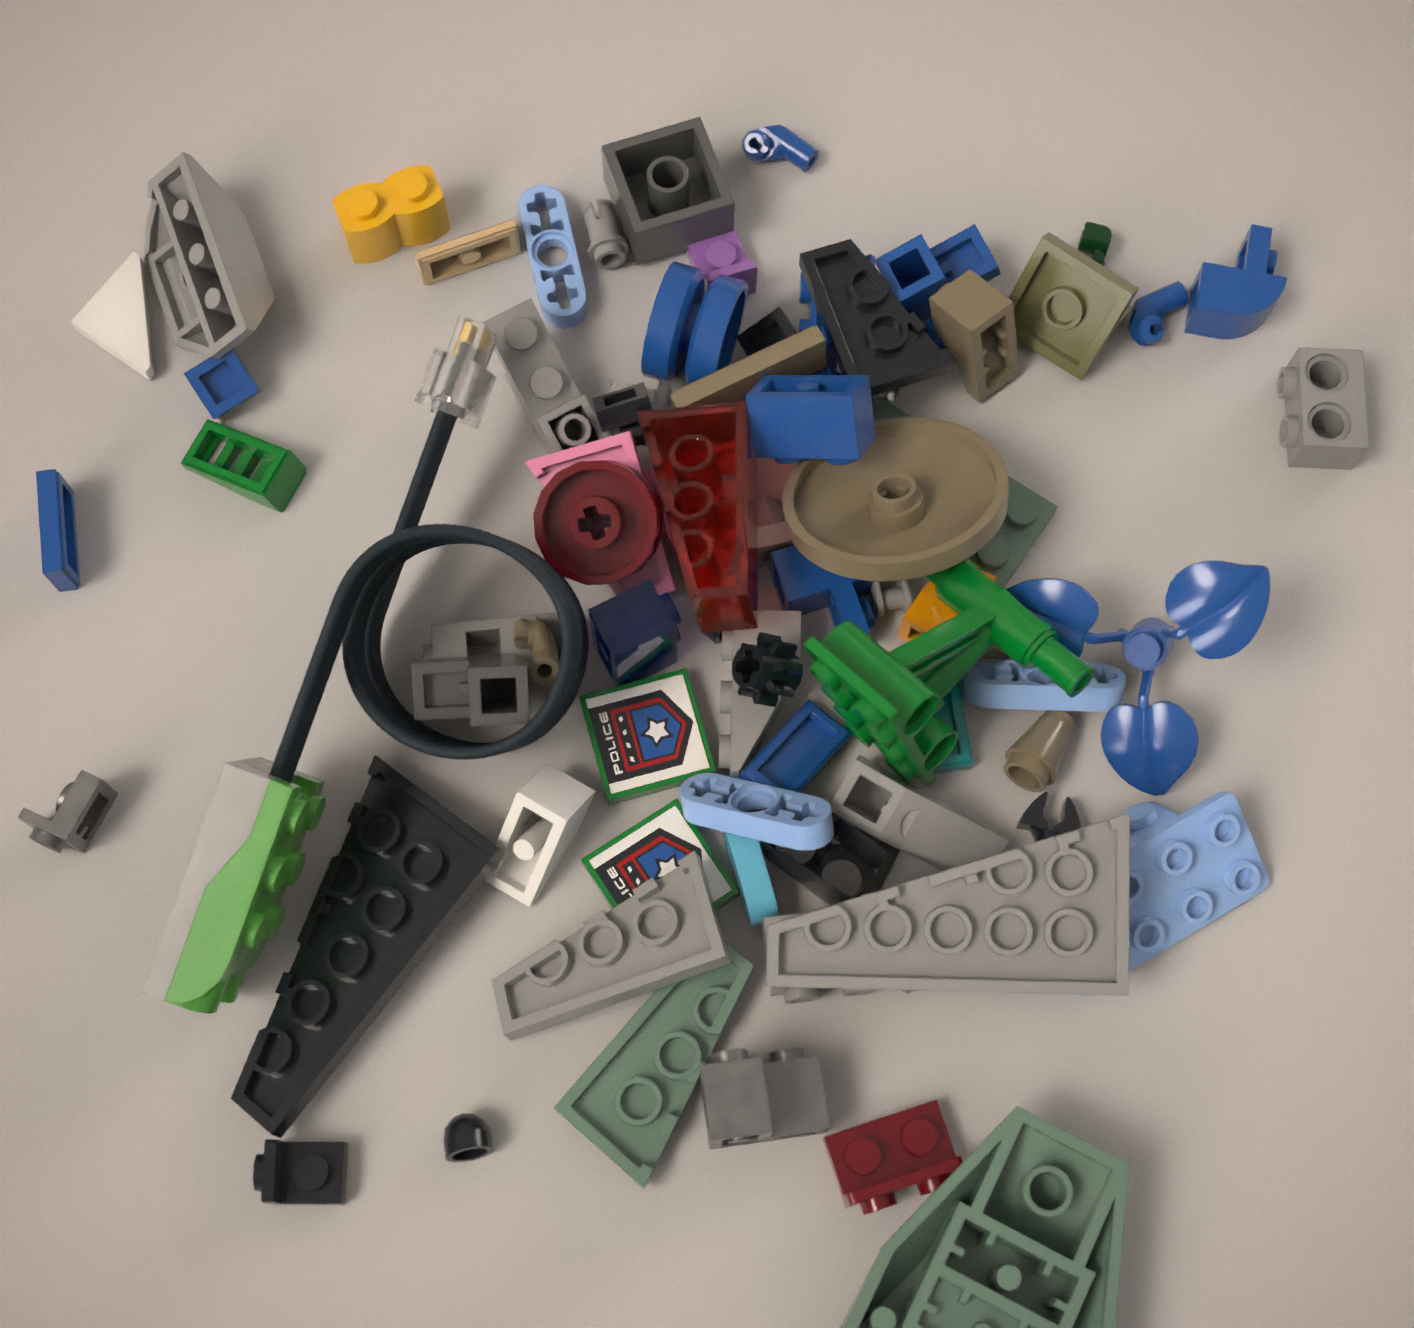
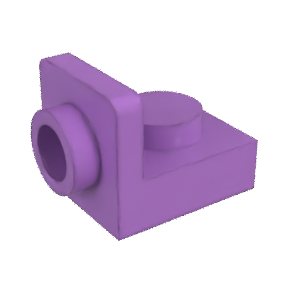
(723, 256)

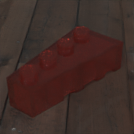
(710, 501)

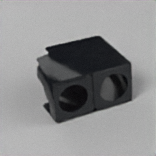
(810, 872)

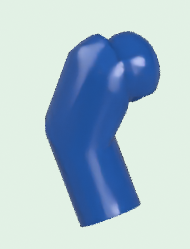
(779, 143)
(1149, 312)

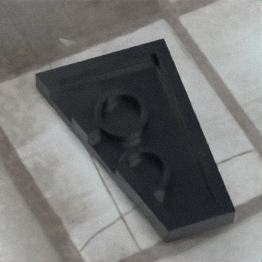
(867, 322)

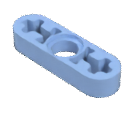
(558, 236)
(1009, 686)
(787, 818)

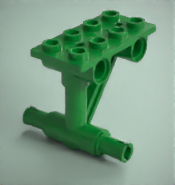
(898, 693)

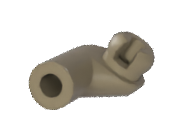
(545, 655)

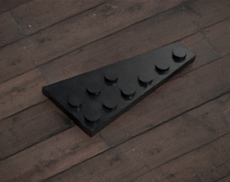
(372, 922)

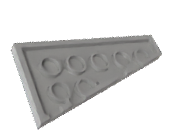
(1005, 923)

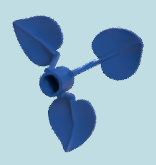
(1211, 602)

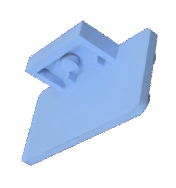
(1187, 871)

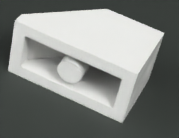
(539, 832)

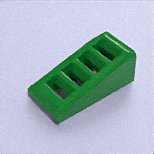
(273, 480)

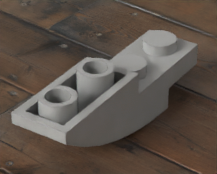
(542, 380)

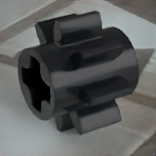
(767, 669)

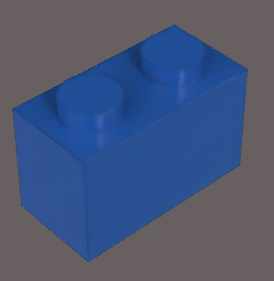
(811, 418)

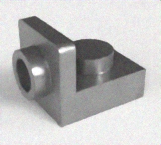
(77, 817)

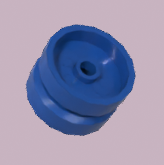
(692, 326)

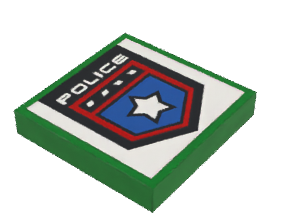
(646, 735)
(653, 851)

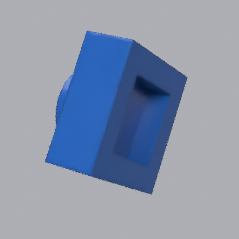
(222, 383)

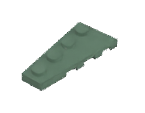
(650, 1068)

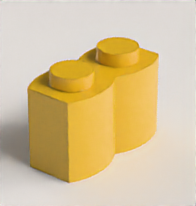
(392, 214)

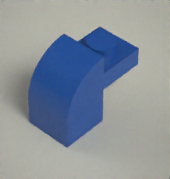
(921, 271)
(1236, 300)
(811, 588)

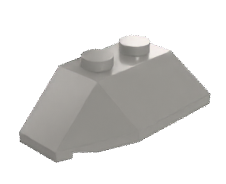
(203, 261)

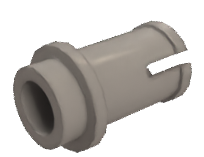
(606, 245)

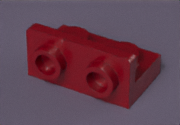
(891, 1156)

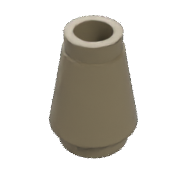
(1039, 751)

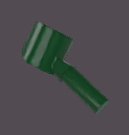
(1095, 241)

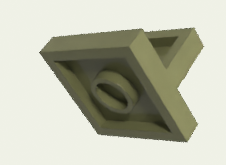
(1069, 305)

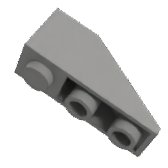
(749, 720)
(911, 818)

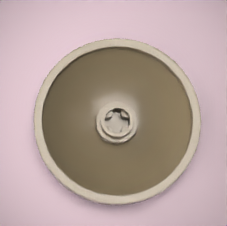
(905, 509)

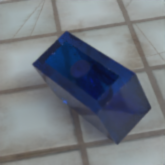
(636, 633)

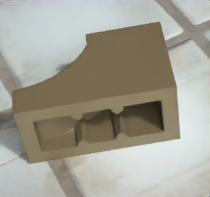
(978, 332)

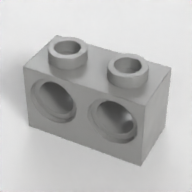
(1337, 410)

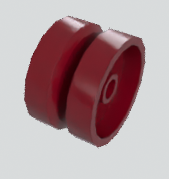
(566, 522)

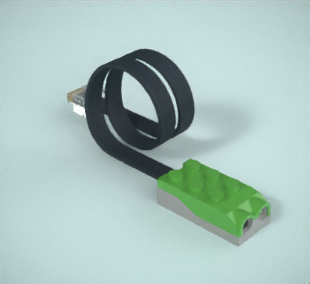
(264, 806)

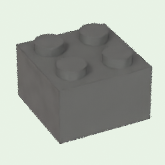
(667, 189)

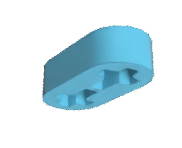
(751, 877)

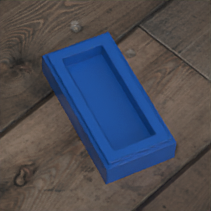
(57, 530)
(798, 750)

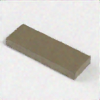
(795, 355)

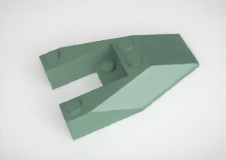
(1007, 1240)

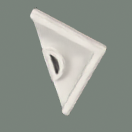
(120, 317)

